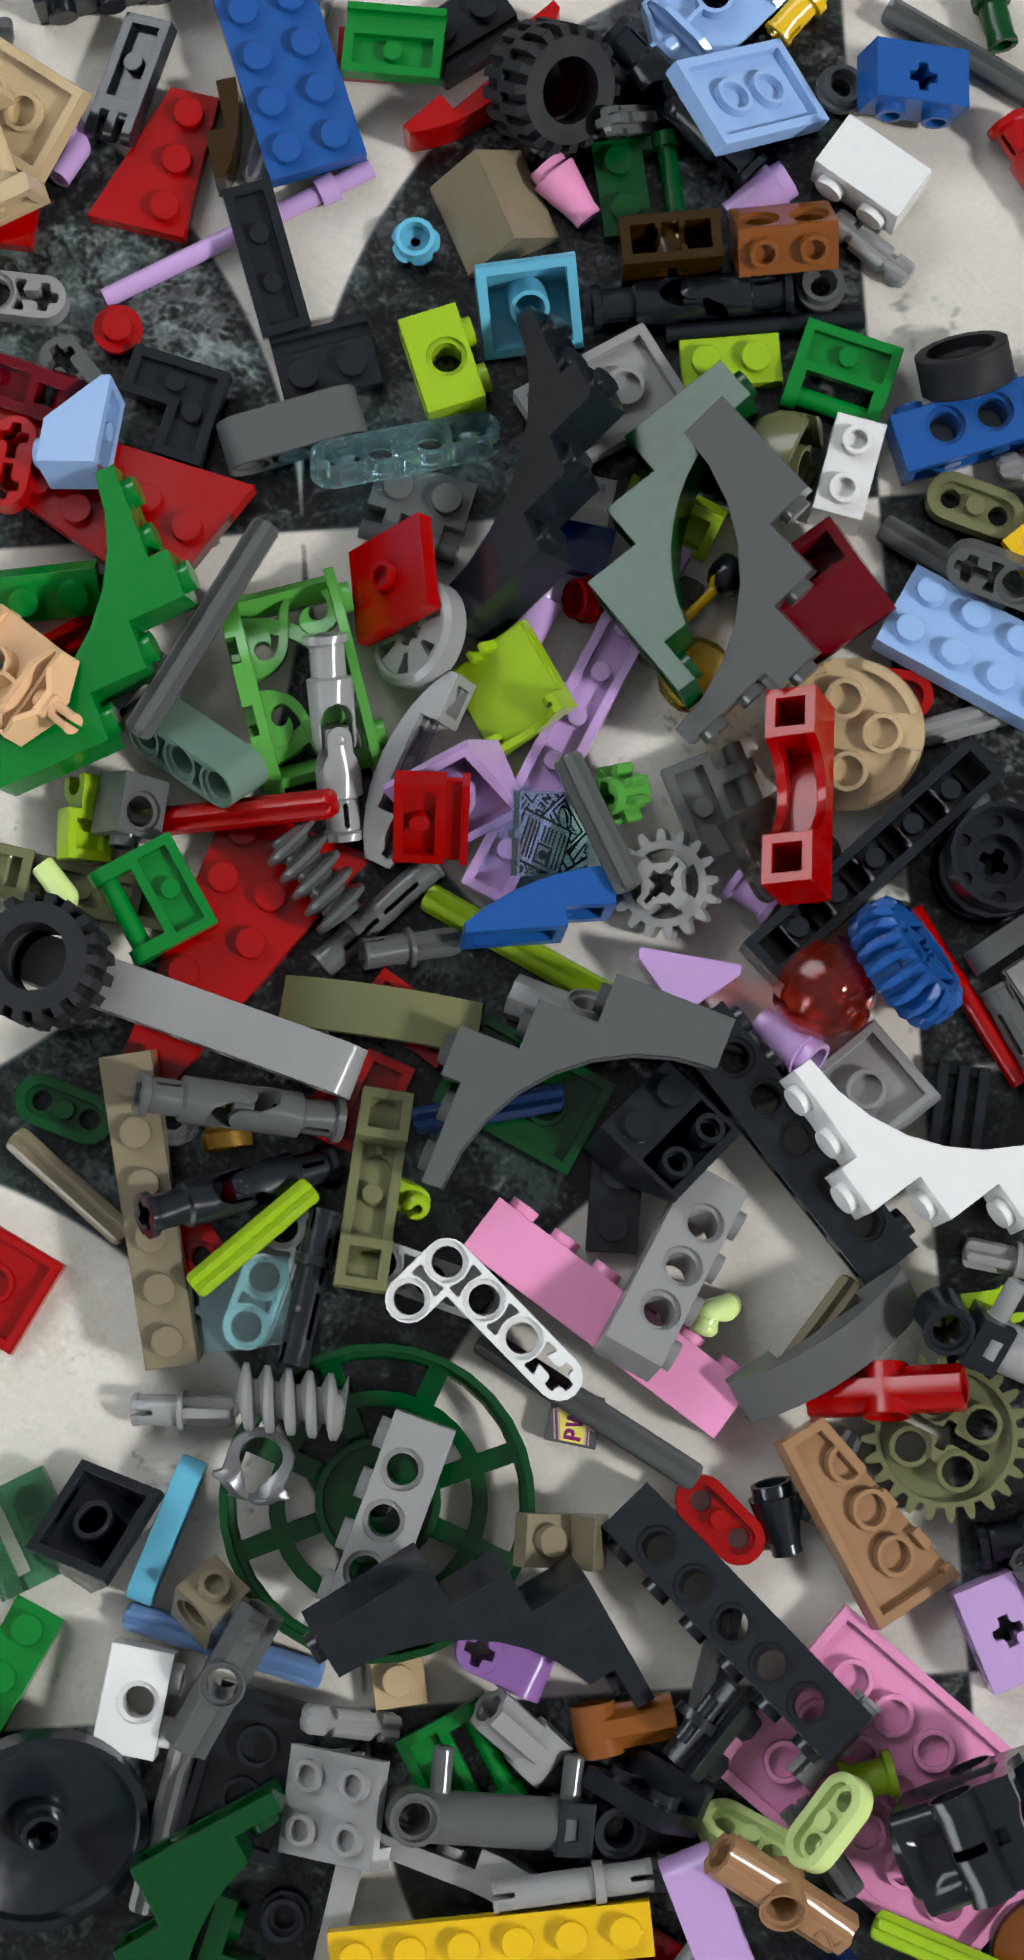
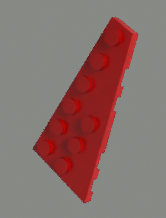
(182, 502)

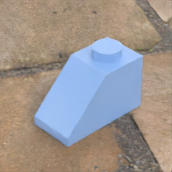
(80, 436)

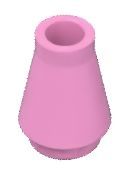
(565, 189)

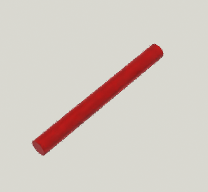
(978, 1014)

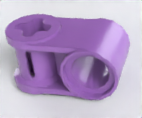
(509, 1667)

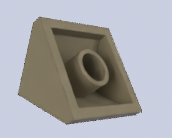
(493, 208)

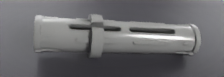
(572, 1885)

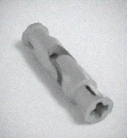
(336, 762)

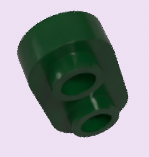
(66, 1110)

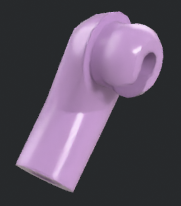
(72, 157)

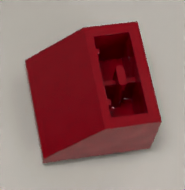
(844, 592)

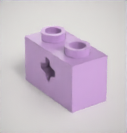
(977, 1609)

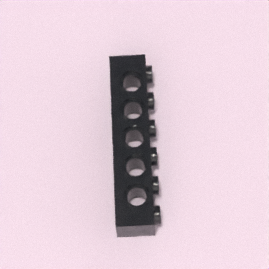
(877, 857)
(891, 1231)
(650, 1516)

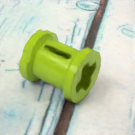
(877, 1772)

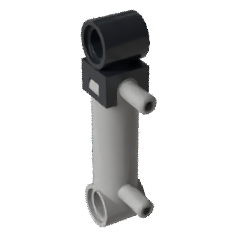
(979, 1335)

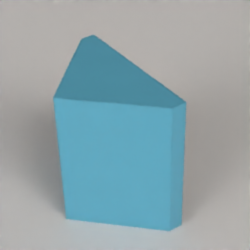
(511, 285)

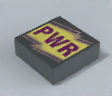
(568, 1430)

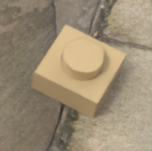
(399, 1684)

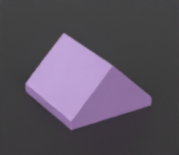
(490, 784)

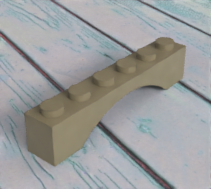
(158, 1264)

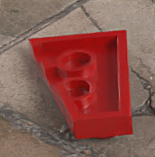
(163, 172)

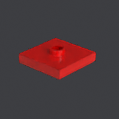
(394, 579)

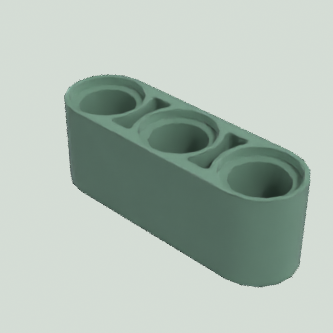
(203, 756)

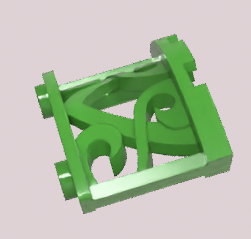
(248, 629)

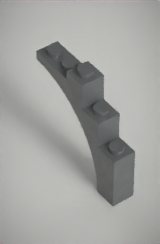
(764, 640)
(491, 1073)

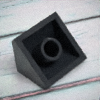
(94, 1525)

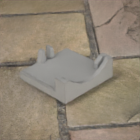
(335, 1807)

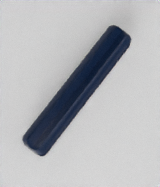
(530, 1103)

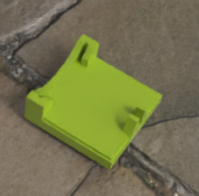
(515, 688)

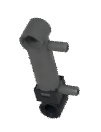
(558, 1823)

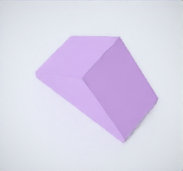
(686, 975)

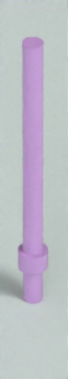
(325, 190)

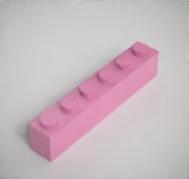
(583, 1299)

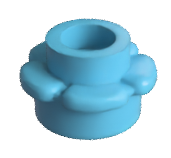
(415, 229)

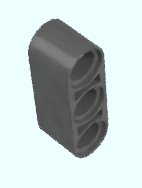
(288, 429)

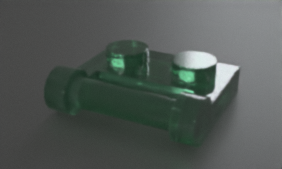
(25, 1506)

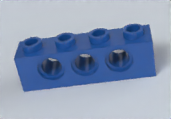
(922, 456)

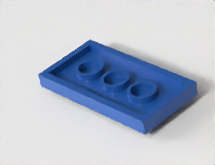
(291, 87)

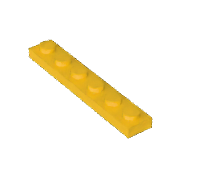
(560, 1932)

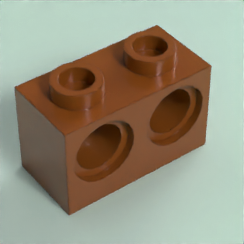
(784, 238)

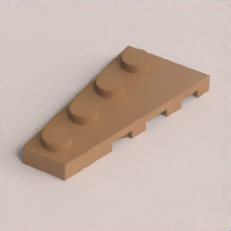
(869, 1538)

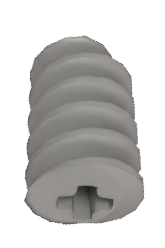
(291, 1402)

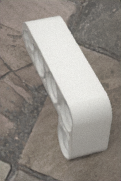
(493, 1325)

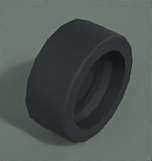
(964, 366)

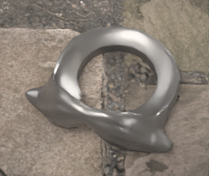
(232, 1474)

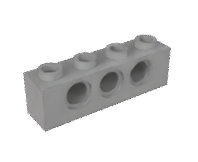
(628, 1336)
(429, 1446)

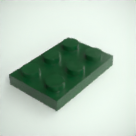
(550, 1137)

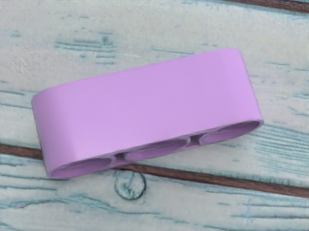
(703, 1907)

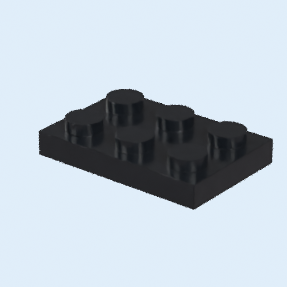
(245, 1756)

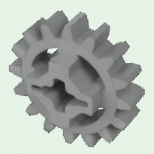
(683, 898)

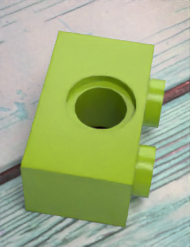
(441, 334)

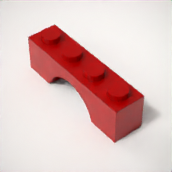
(799, 846)

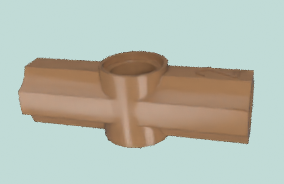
(781, 1893)

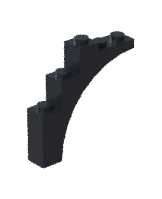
(552, 481)

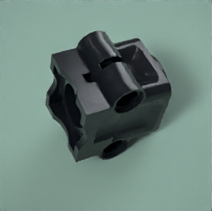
(964, 1834)

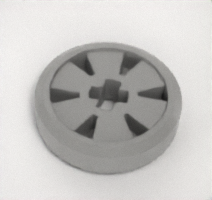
(419, 660)

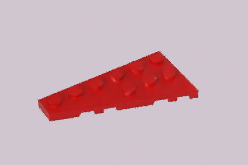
(252, 935)

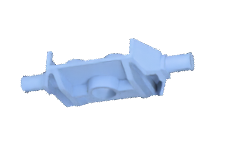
(694, 29)

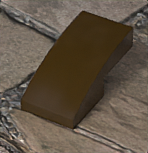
(226, 142)

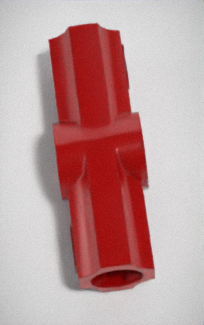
(894, 1391)

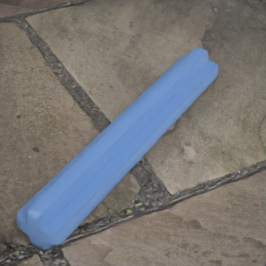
(276, 1662)

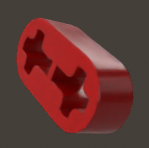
(21, 467)

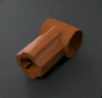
(608, 1726)

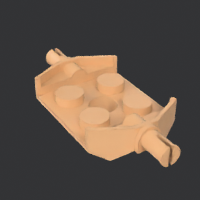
(33, 682)

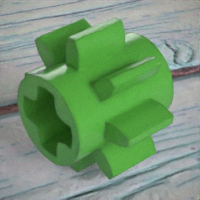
(623, 791)

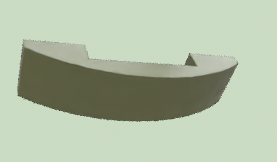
(17, 879)
(377, 1010)
(373, 1190)

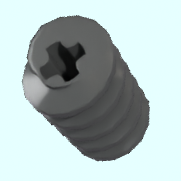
(316, 875)

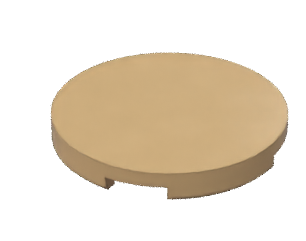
(875, 731)

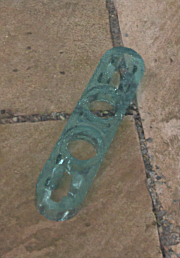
(403, 443)

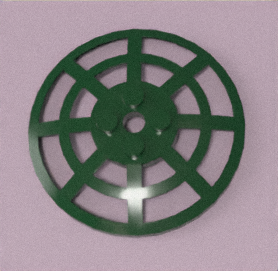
(340, 1477)

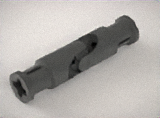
(276, 1109)

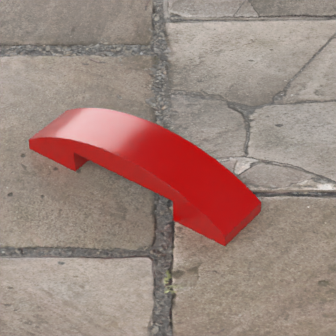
(442, 124)

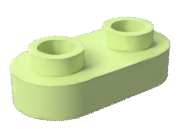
(733, 1817)
(831, 1818)

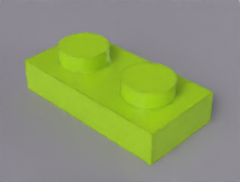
(753, 355)

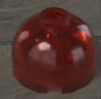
(825, 991)

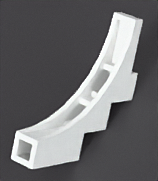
(883, 1161)

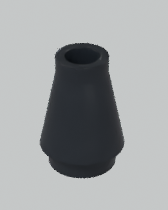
(778, 1511)

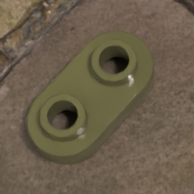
(974, 502)

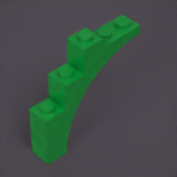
(117, 654)

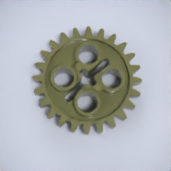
(924, 1478)

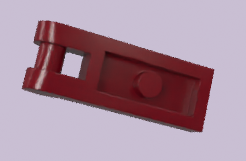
(25, 384)

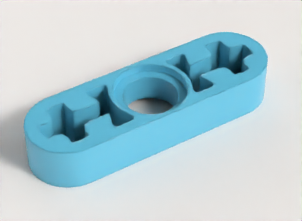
(166, 1530)

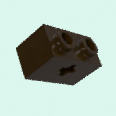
(669, 245)

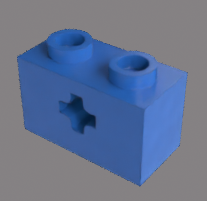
(912, 82)

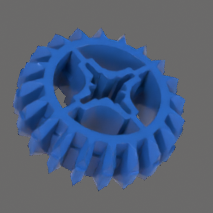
(905, 962)

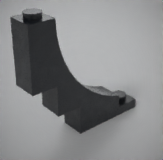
(405, 1607)

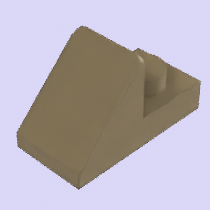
(548, 1537)

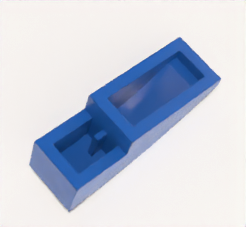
(541, 910)

